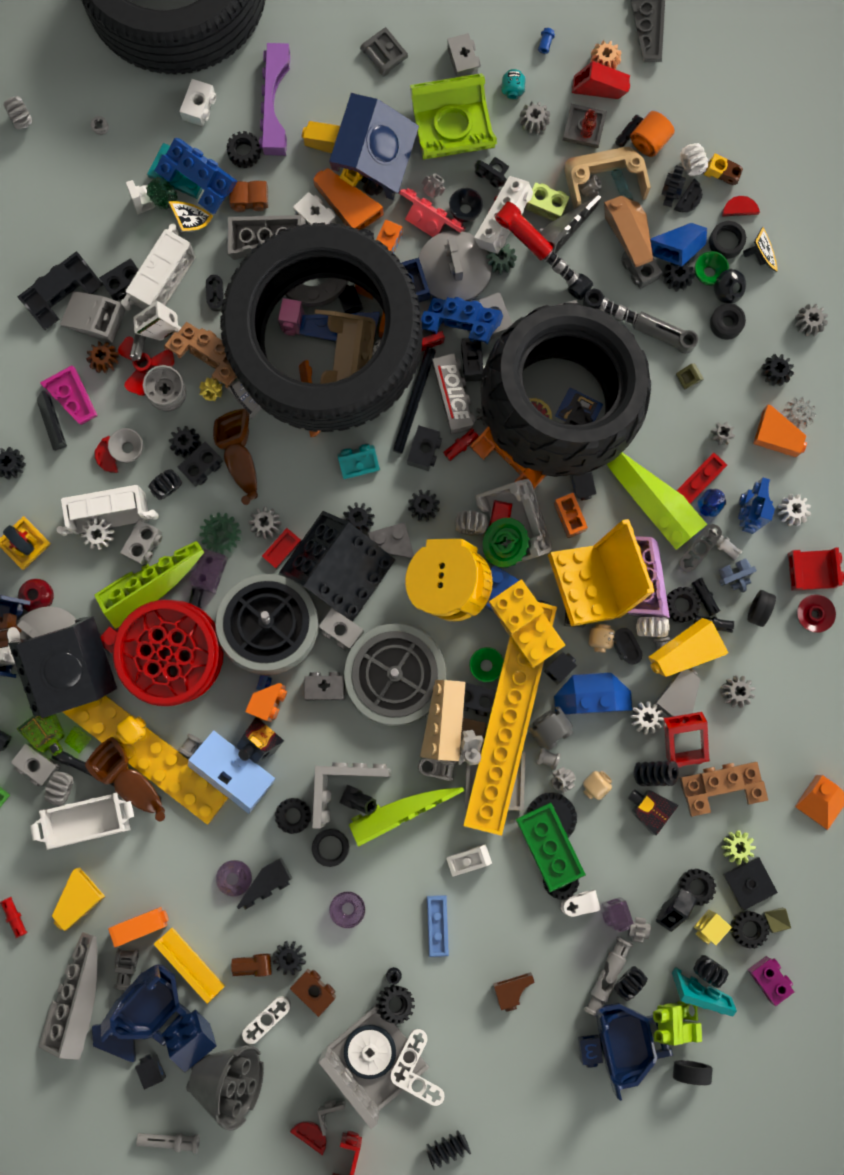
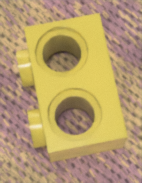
(711, 928)

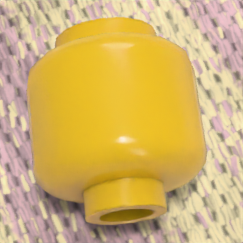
(131, 729)

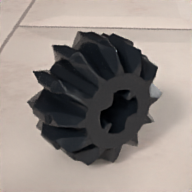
(678, 282)
(782, 365)
(180, 436)
(14, 466)
(165, 484)
(431, 508)
(359, 511)
(282, 960)
(711, 971)
(630, 983)

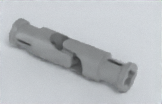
(613, 966)

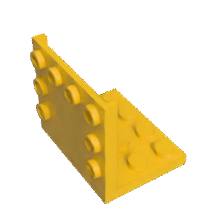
(602, 578)

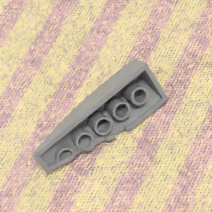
(72, 1011)

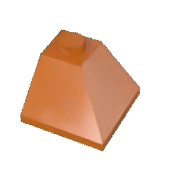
(822, 801)

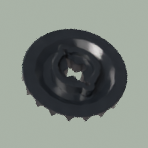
(563, 809)

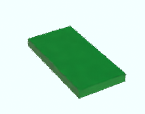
(550, 847)

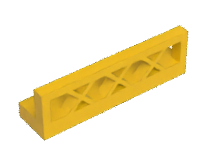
(189, 965)

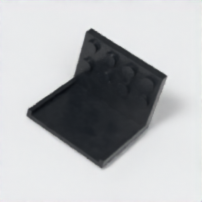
(338, 564)

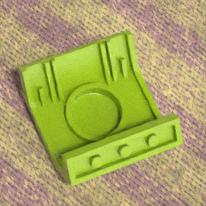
(452, 116)

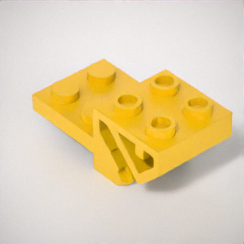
(526, 623)

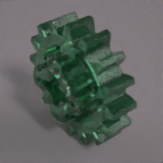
(222, 525)

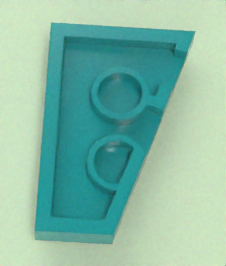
(708, 997)

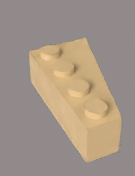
(444, 721)

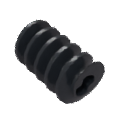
(656, 773)
(447, 1149)

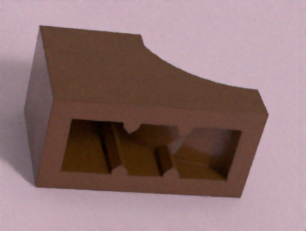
(510, 990)

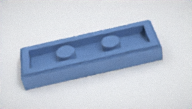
(437, 925)

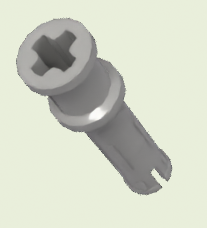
(180, 1142)

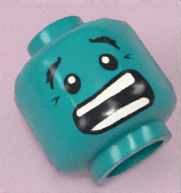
(513, 84)

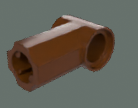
(258, 965)

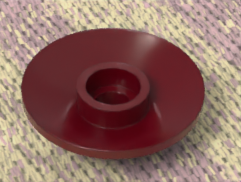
(825, 613)

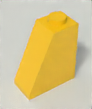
(76, 900)

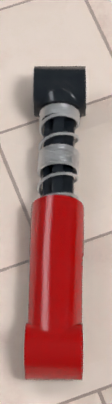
(511, 219)

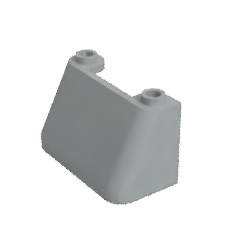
(525, 510)

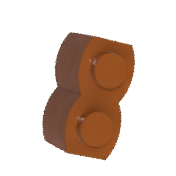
(249, 196)

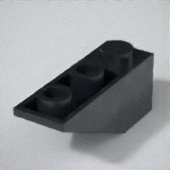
(269, 878)

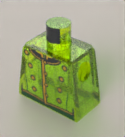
(43, 733)

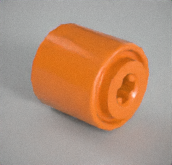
(652, 134)

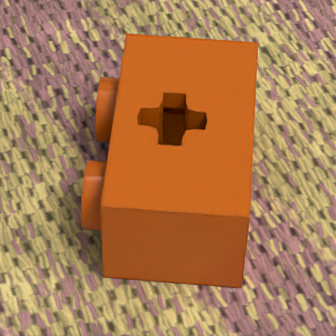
(570, 515)

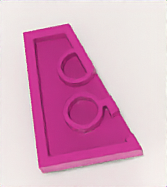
(71, 394)

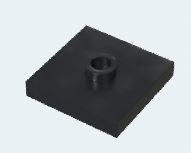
(750, 883)

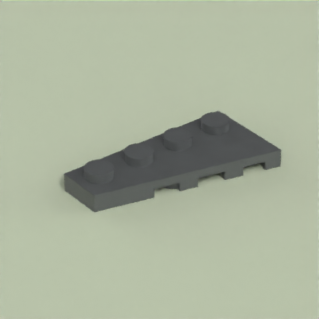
(650, 27)

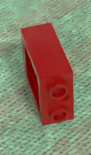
(684, 724)

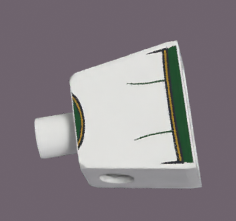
(156, 322)

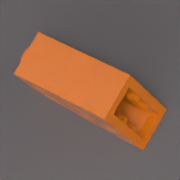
(779, 433)
(138, 926)

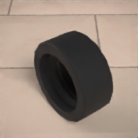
(735, 228)
(315, 847)
(692, 1072)

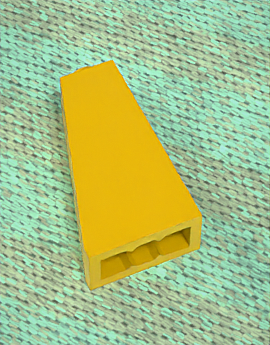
(320, 136)
(690, 648)

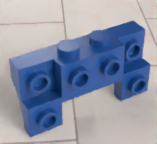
(200, 170)
(462, 315)
(756, 507)

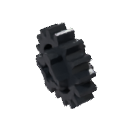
(673, 186)

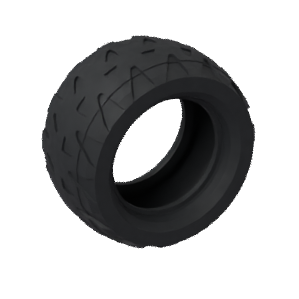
(585, 338)

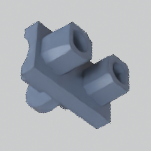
(744, 570)

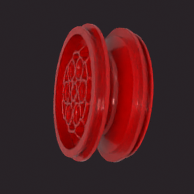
(198, 639)

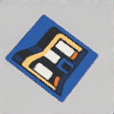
(589, 405)

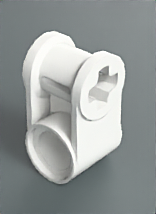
(584, 904)

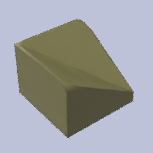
(777, 920)

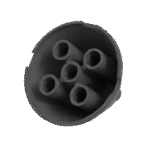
(228, 1084)

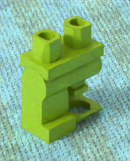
(672, 1028)

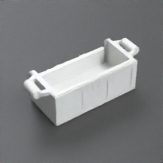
(160, 271)
(117, 506)
(83, 821)

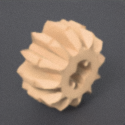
(606, 54)

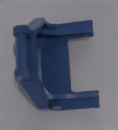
(145, 1007)
(627, 1045)

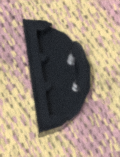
(690, 198)

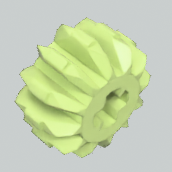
(745, 845)

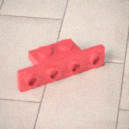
(427, 217)

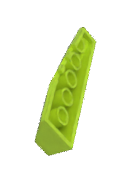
(658, 500)
(147, 585)
(393, 814)

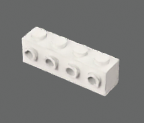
(491, 234)

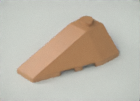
(630, 227)

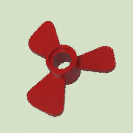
(135, 382)

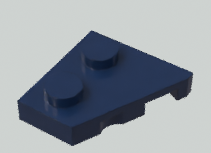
(119, 1047)

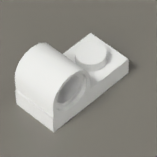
(139, 197)
(469, 860)

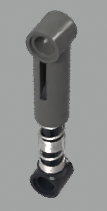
(644, 322)

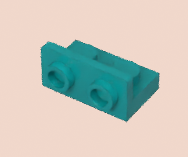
(358, 461)

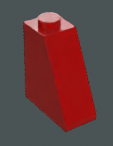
(601, 81)

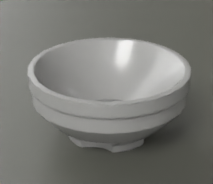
(119, 439)

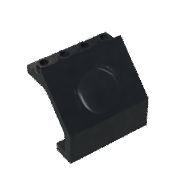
(63, 668)

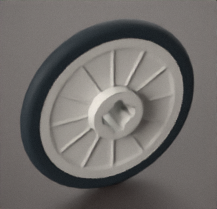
(358, 1060)

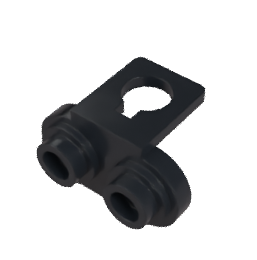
(495, 177)
(627, 646)

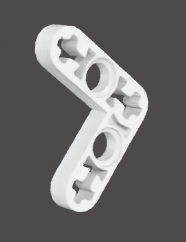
(410, 1076)

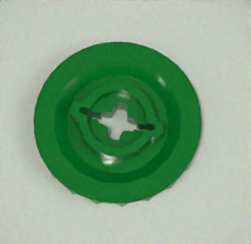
(497, 534)

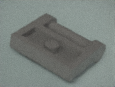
(388, 47)

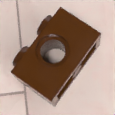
(318, 1003)

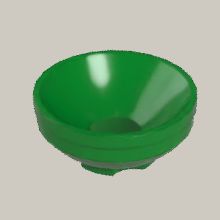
(710, 260)
(494, 657)

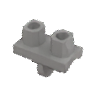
(470, 748)

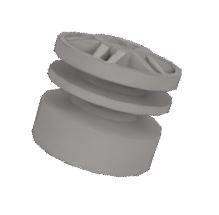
(155, 384)

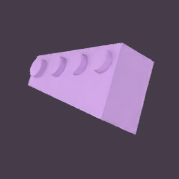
(656, 603)

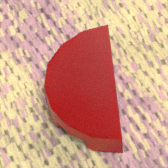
(740, 206)
(104, 457)
(311, 1135)

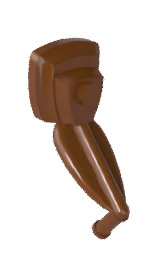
(232, 433)
(110, 765)

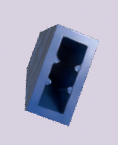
(679, 244)

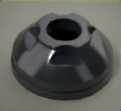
(469, 197)
(725, 283)

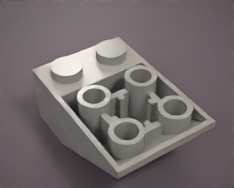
(93, 316)

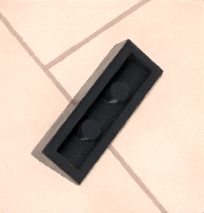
(51, 421)

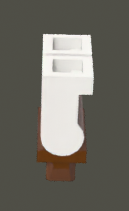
(8, 632)

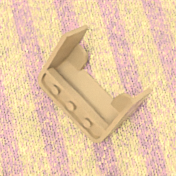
(579, 169)
(353, 344)

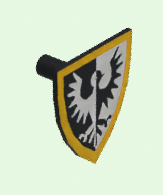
(762, 250)

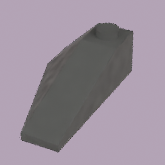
(563, 228)

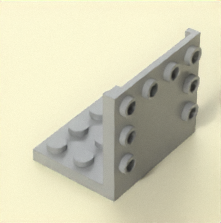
(323, 795)
(368, 1095)

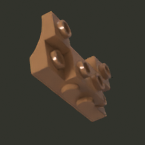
(204, 346)
(715, 782)

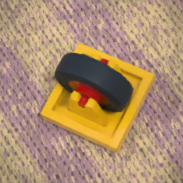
(23, 542)

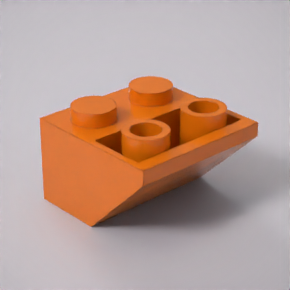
(265, 702)

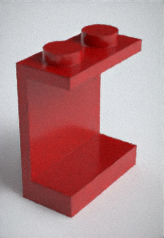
(815, 569)
(352, 1141)

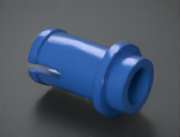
(546, 39)

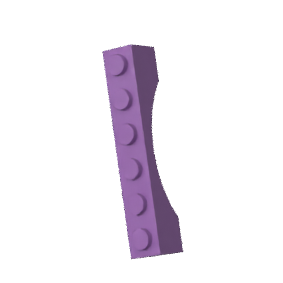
(277, 65)

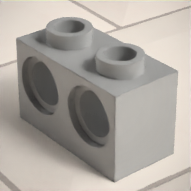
(137, 540)

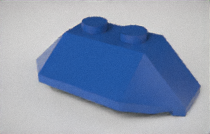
(593, 694)

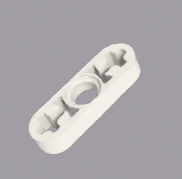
(251, 1026)

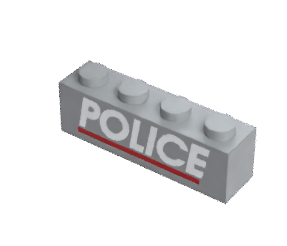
(452, 393)

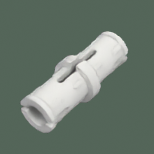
(725, 545)

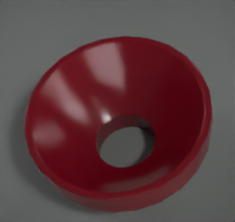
(45, 594)

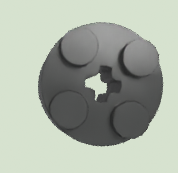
(551, 728)

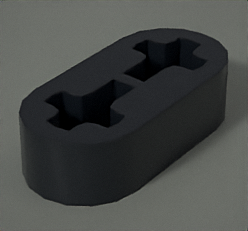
(210, 293)

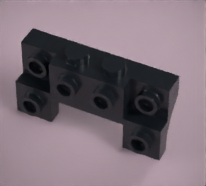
(57, 285)

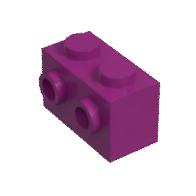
(771, 981)

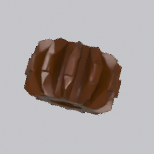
(107, 362)

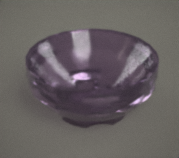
(244, 878)
(342, 919)

